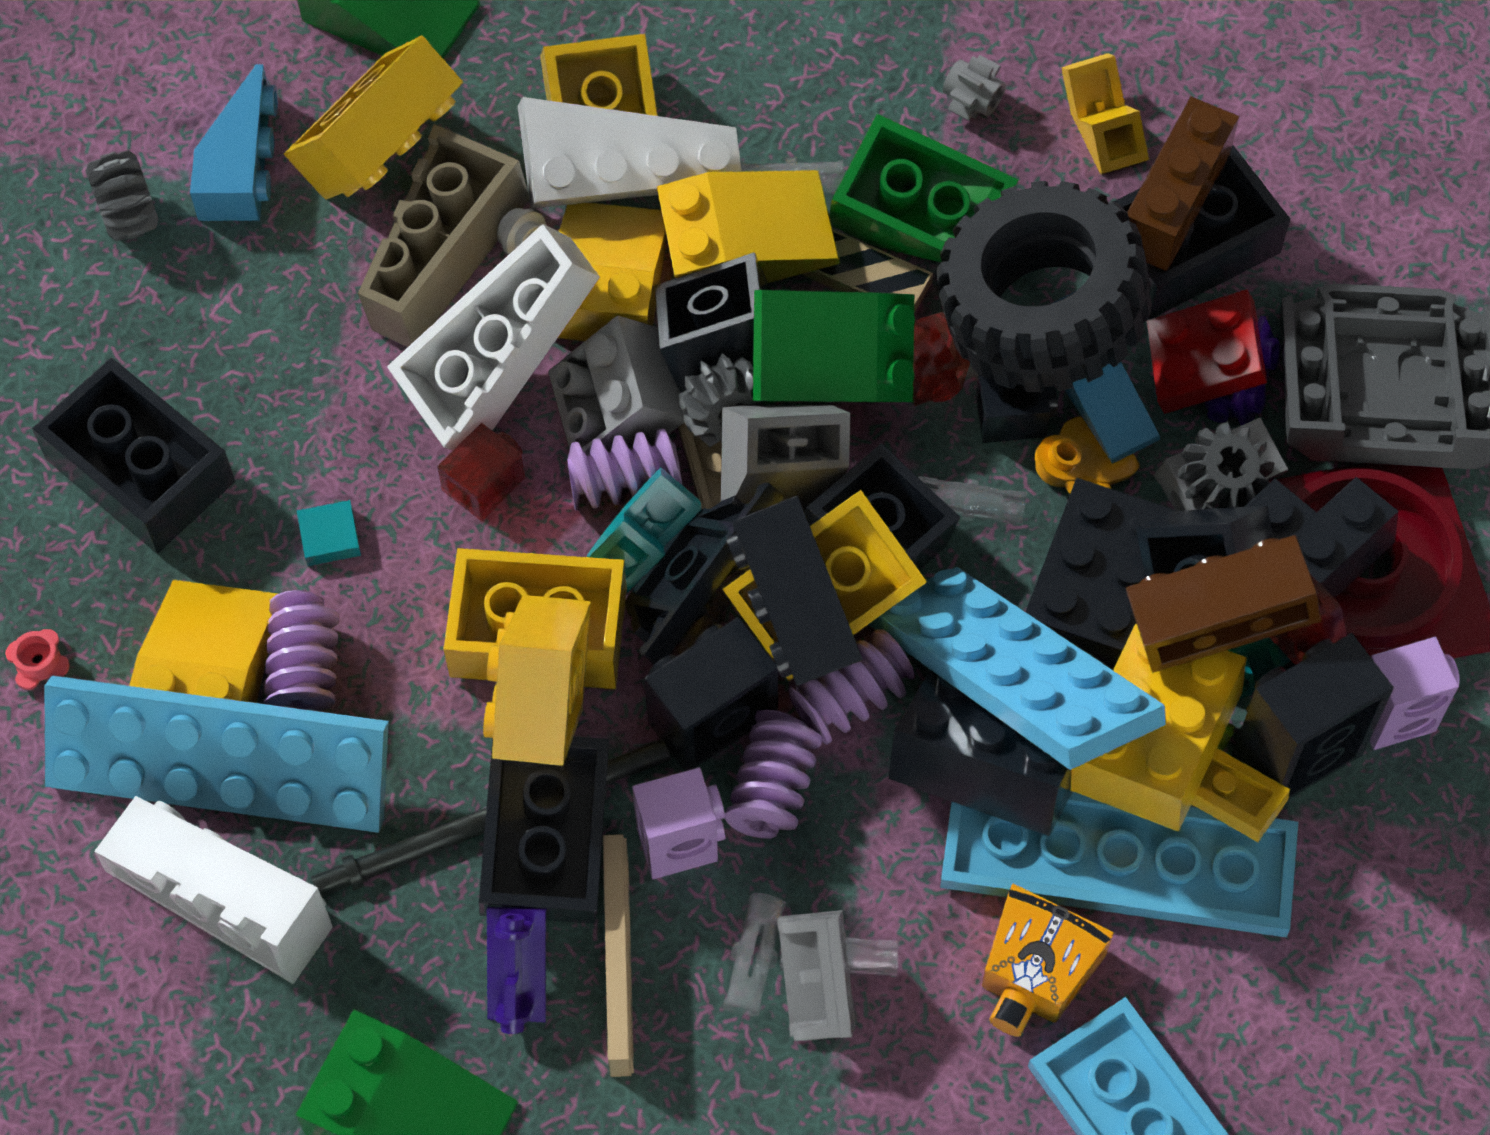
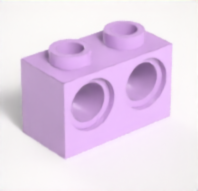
(1421, 694)

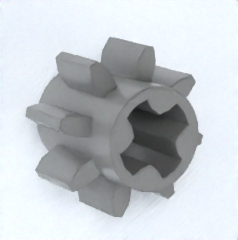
(974, 87)

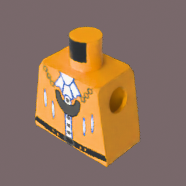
(1040, 959)

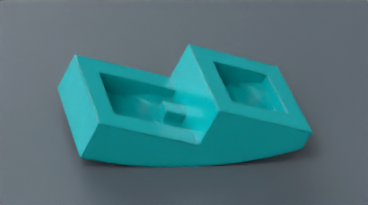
(647, 525)

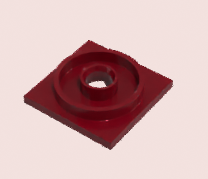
(1433, 572)

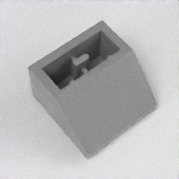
(616, 387)
(789, 445)

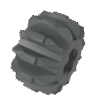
(122, 195)
(716, 387)
(1223, 450)

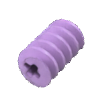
(620, 467)
(301, 652)
(847, 689)
(770, 774)

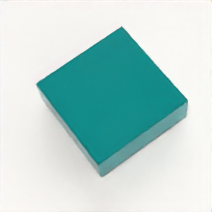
(328, 533)

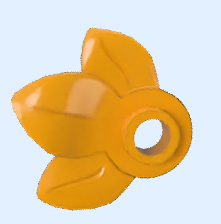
(1079, 455)

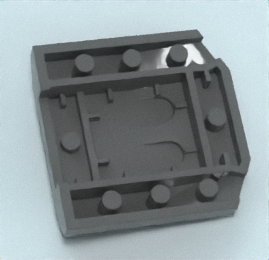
(1387, 377)

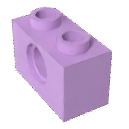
(678, 822)

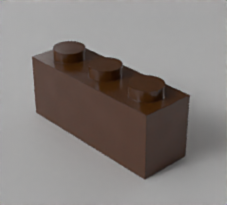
(1182, 179)
(1224, 603)

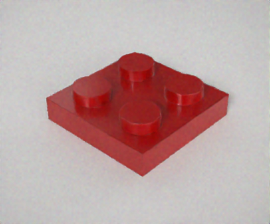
(1206, 351)

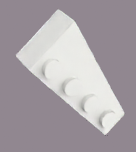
(612, 154)
(494, 336)
(217, 886)

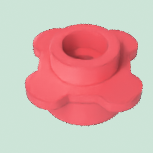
(34, 644)

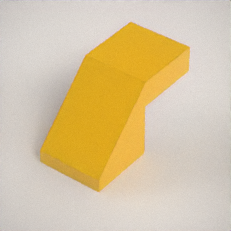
(1098, 108)

